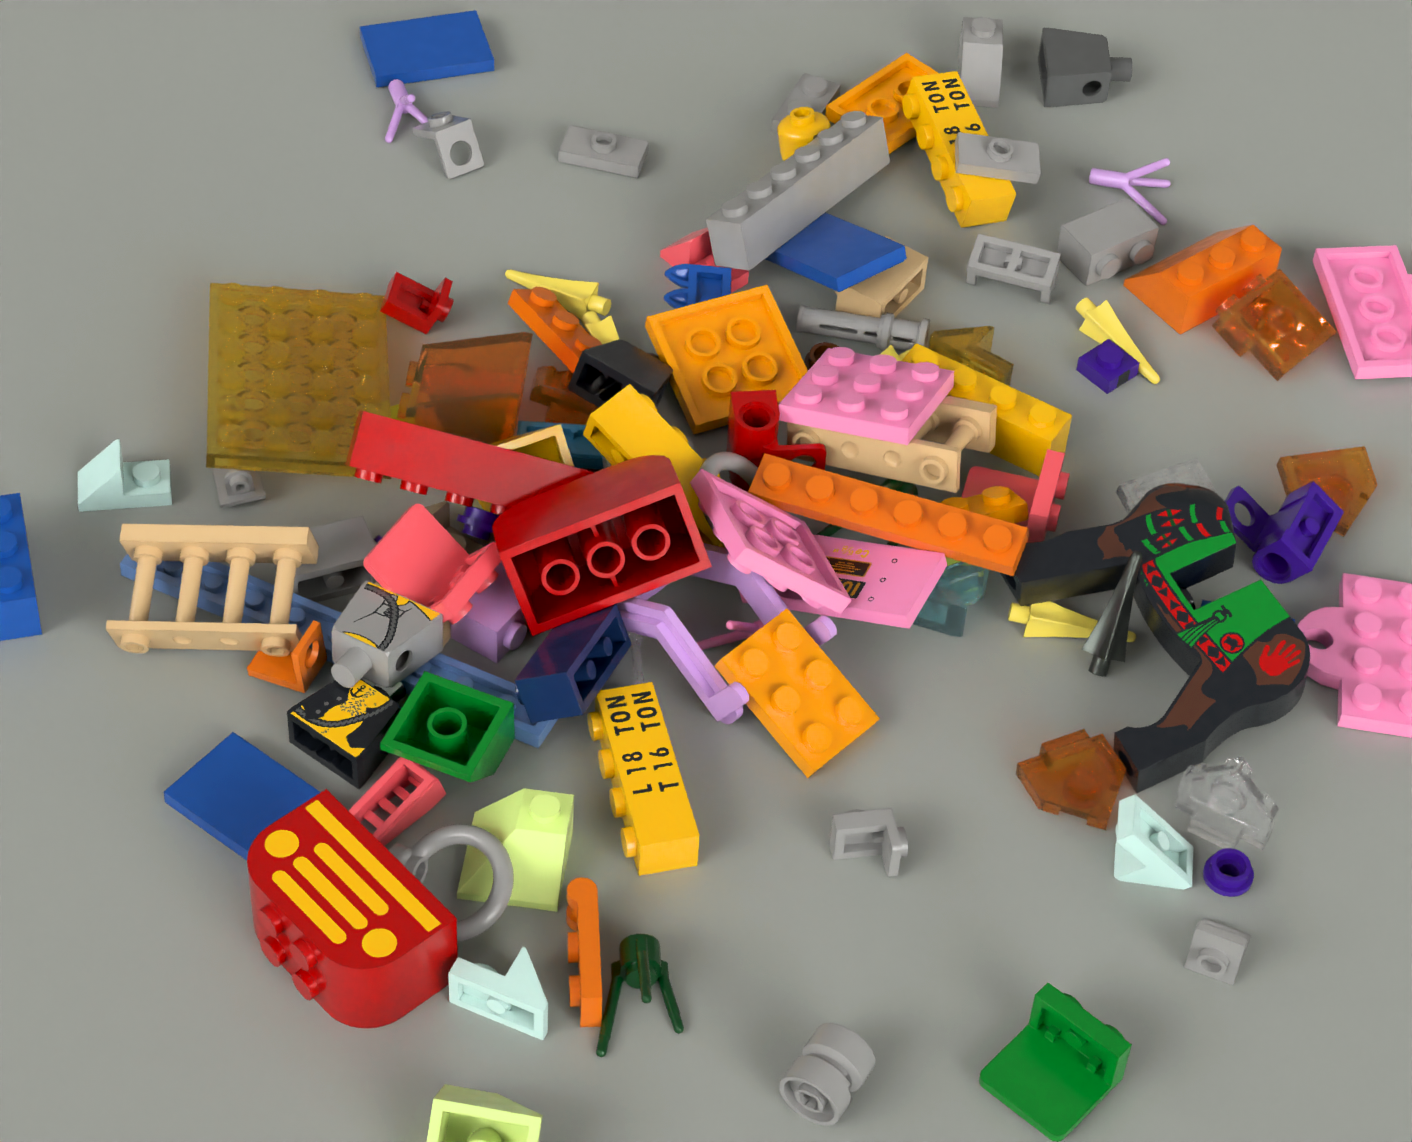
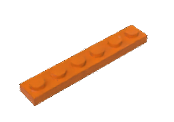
(890, 514)

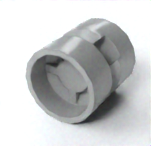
(826, 1073)

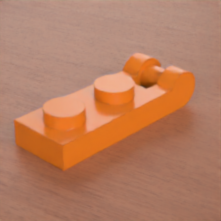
(584, 949)

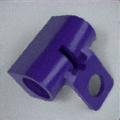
(1292, 538)

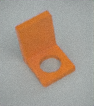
(296, 669)

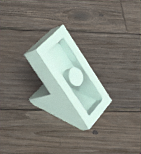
(116, 484)
(1149, 848)
(508, 999)

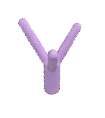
(403, 105)
(1133, 178)

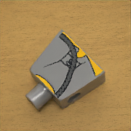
(383, 637)

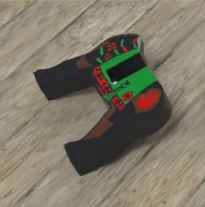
(1239, 650)

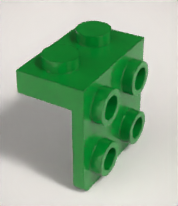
(1057, 1065)

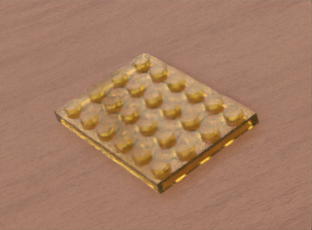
(292, 377)

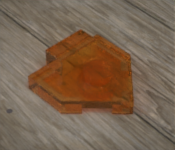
(564, 406)
(1340, 473)
(1075, 777)

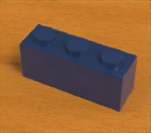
(572, 665)

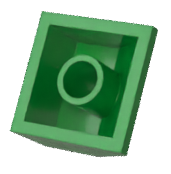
(452, 729)

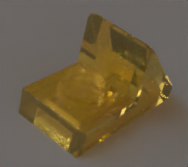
(972, 349)

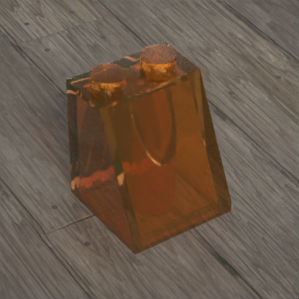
(468, 386)

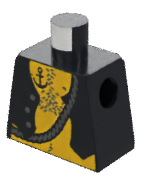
(346, 727)

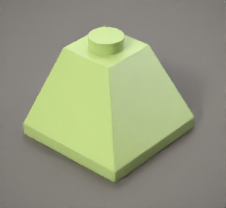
(537, 836)
(480, 1116)

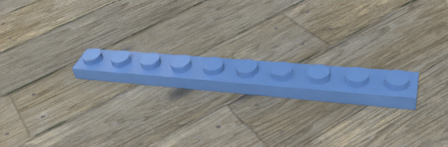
(303, 611)

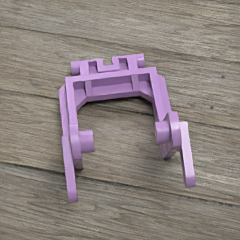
(662, 623)

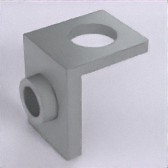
(447, 130)
(1217, 951)

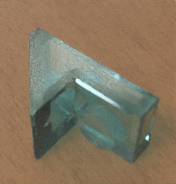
(946, 605)

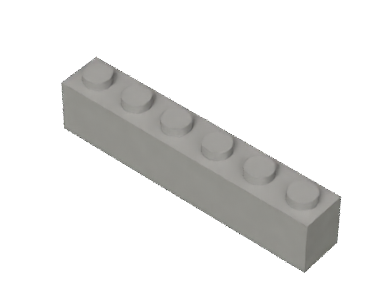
(798, 191)

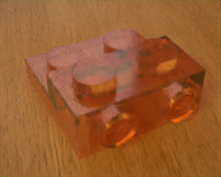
(1273, 324)

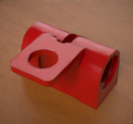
(754, 431)

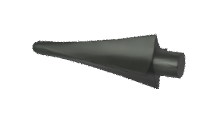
(1110, 634)

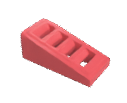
(393, 783)

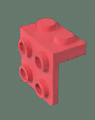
(1037, 493)
(430, 566)

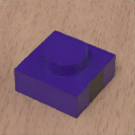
(1107, 366)

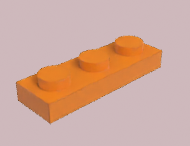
(552, 324)

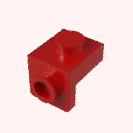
(416, 303)

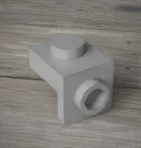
(869, 834)

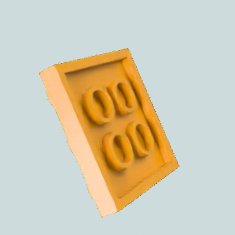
(723, 349)

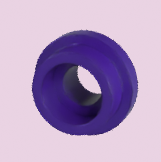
(477, 522)
(1228, 862)

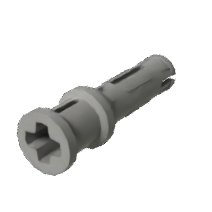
(883, 331)

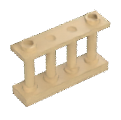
(954, 423)
(196, 547)

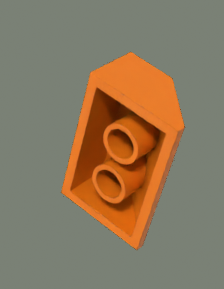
(1201, 277)

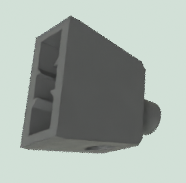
(1078, 68)

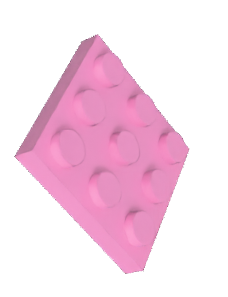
(867, 395)
(769, 543)

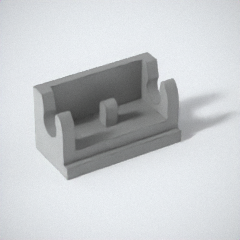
(1014, 264)

